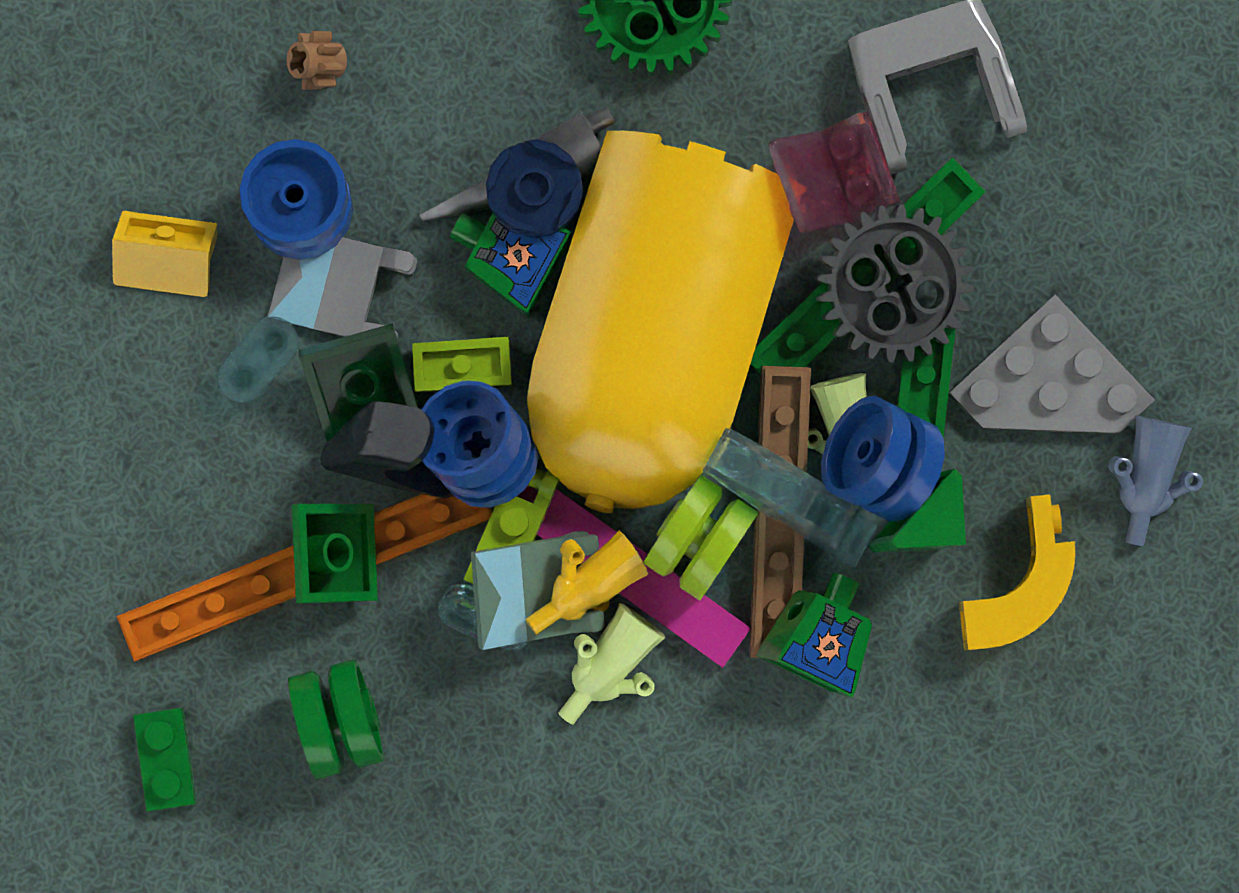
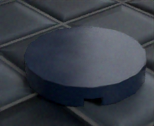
(534, 188)

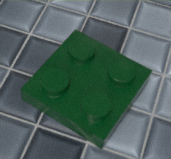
(354, 372)

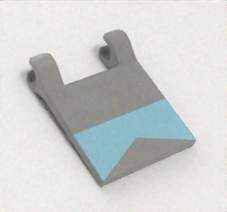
(336, 288)

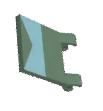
(519, 581)

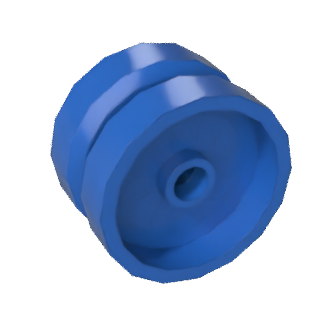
(286, 173)
(882, 459)

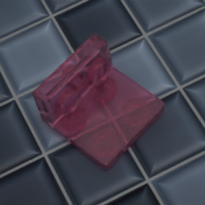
(834, 174)

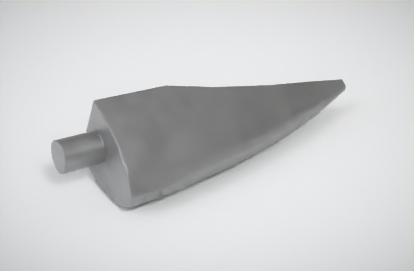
(573, 136)

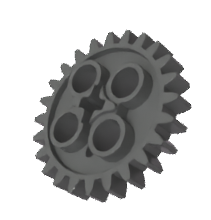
(933, 263)

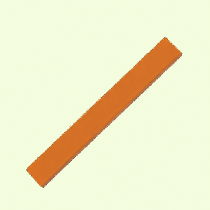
(272, 578)

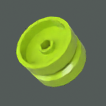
(700, 537)

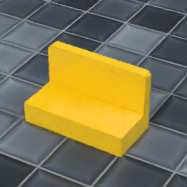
(163, 253)

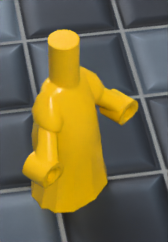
(592, 583)

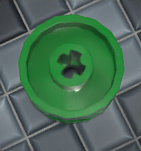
(328, 720)

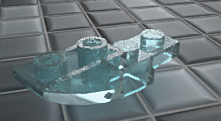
(790, 496)

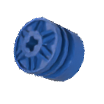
(479, 444)

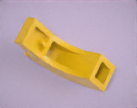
(1037, 596)

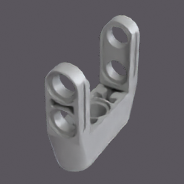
(925, 43)

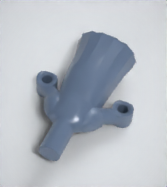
(1148, 475)

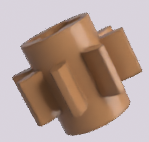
(316, 60)

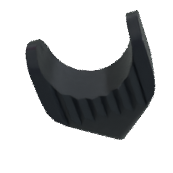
(386, 447)

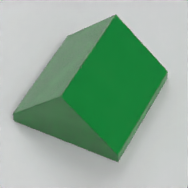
(933, 526)
(334, 553)

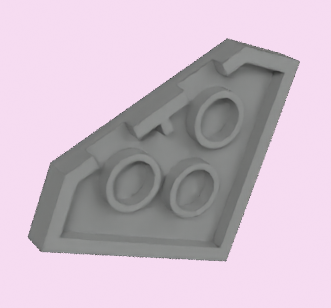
(1052, 380)

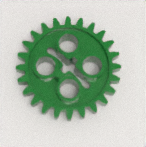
(615, 18)

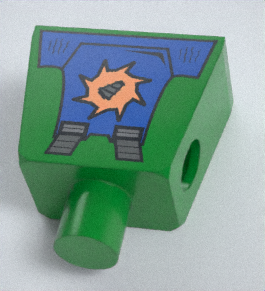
(508, 262)
(821, 637)

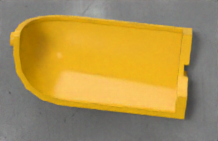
(654, 319)

